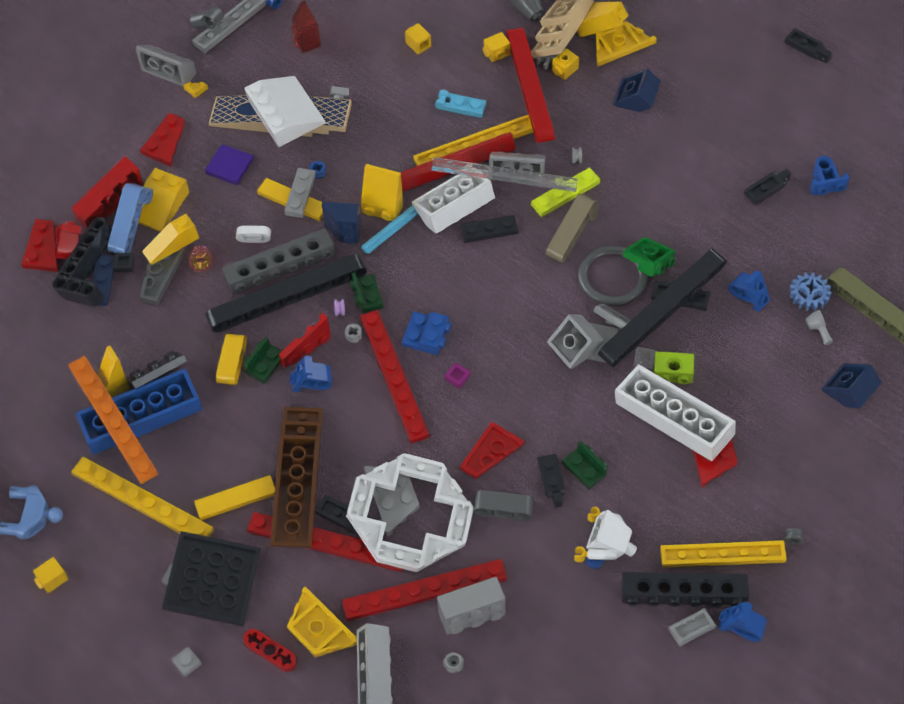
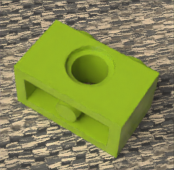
(681, 361)

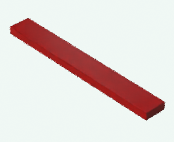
(473, 154)

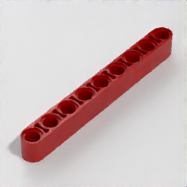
(530, 86)

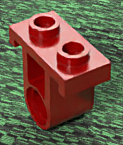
(66, 239)

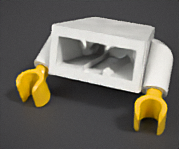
(608, 537)

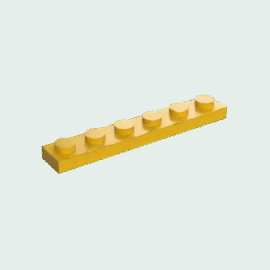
(723, 554)

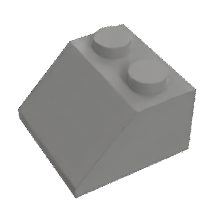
(575, 340)

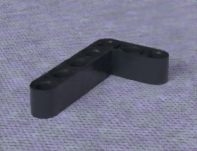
(71, 281)

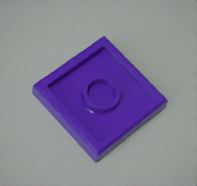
(229, 164)

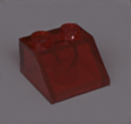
(305, 29)

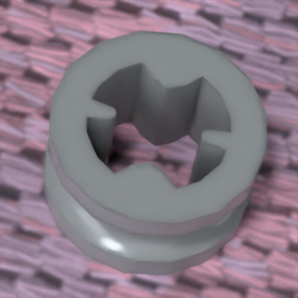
(576, 155)
(353, 328)

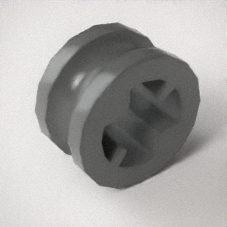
(794, 536)

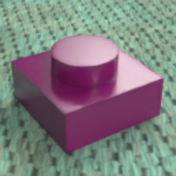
(457, 375)

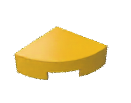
(195, 89)

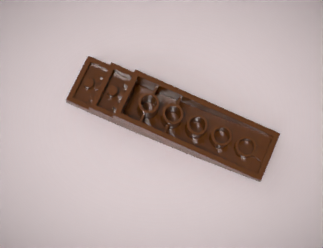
(297, 477)

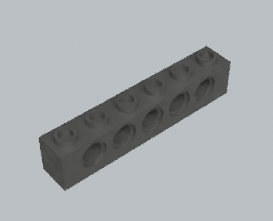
(283, 253)

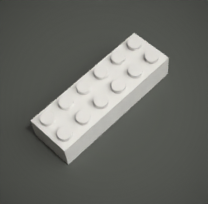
(675, 412)

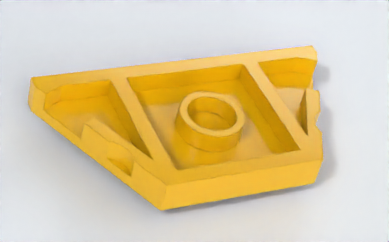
(620, 42)
(318, 627)

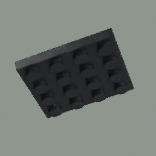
(211, 578)

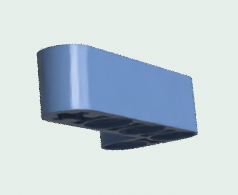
(127, 217)

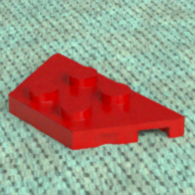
(710, 469)

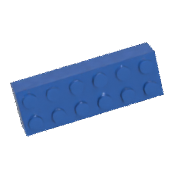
(144, 409)

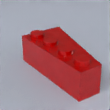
(106, 193)

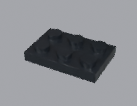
(155, 369)

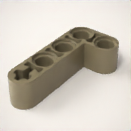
(580, 212)

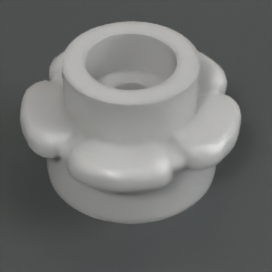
(453, 657)

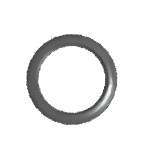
(608, 300)

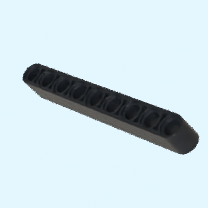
(285, 293)
(662, 307)

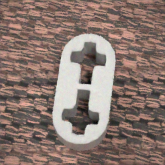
(253, 234)

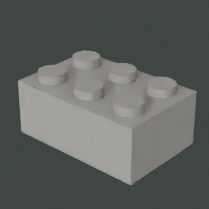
(471, 606)

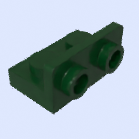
(367, 292)
(262, 361)
(585, 465)

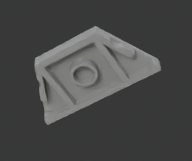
(395, 505)

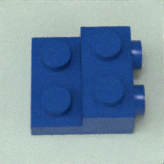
(427, 332)

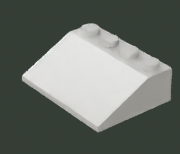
(284, 108)

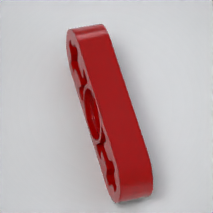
(285, 653)

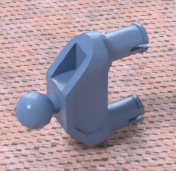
(34, 513)

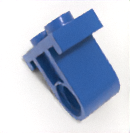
(827, 178)
(750, 289)
(310, 375)
(743, 621)

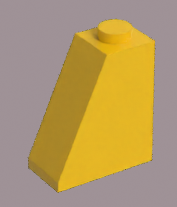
(602, 17)

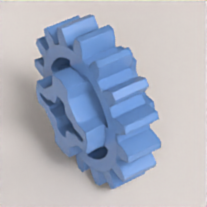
(819, 291)

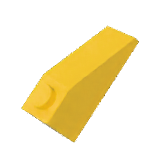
(171, 239)
(112, 373)

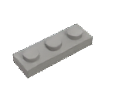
(300, 192)

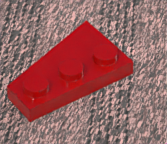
(163, 141)
(41, 247)
(305, 345)
(490, 450)

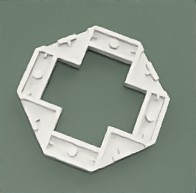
(372, 530)

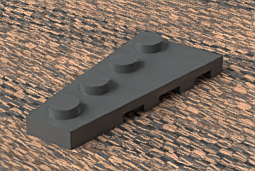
(159, 276)

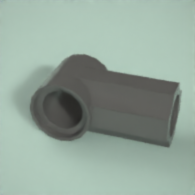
(207, 18)

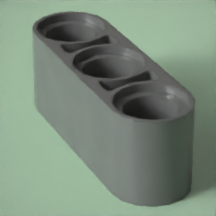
(503, 505)

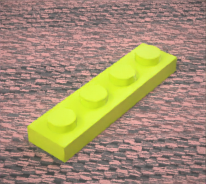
(556, 198)

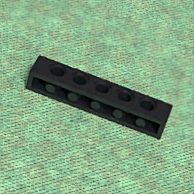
(692, 581)

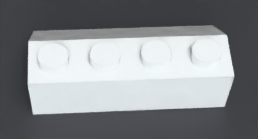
(453, 201)

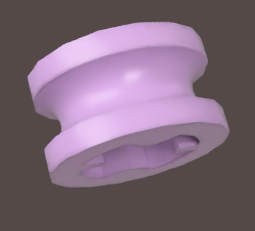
(339, 307)

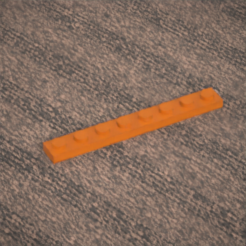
(113, 420)

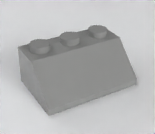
(165, 64)
(518, 161)

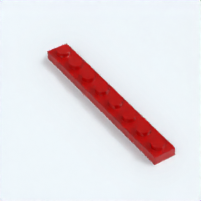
(394, 377)
(323, 541)
(420, 590)

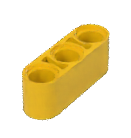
(231, 359)

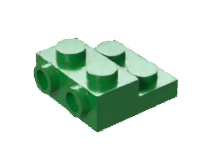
(650, 256)

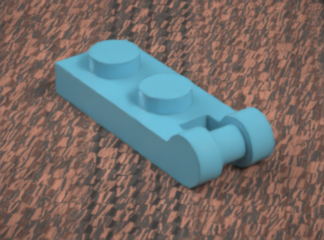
(460, 104)

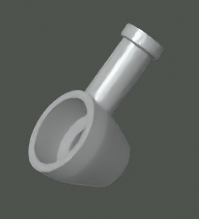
(816, 322)

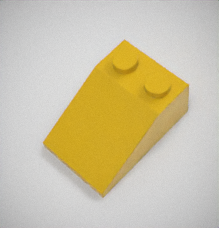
(381, 193)
(168, 195)

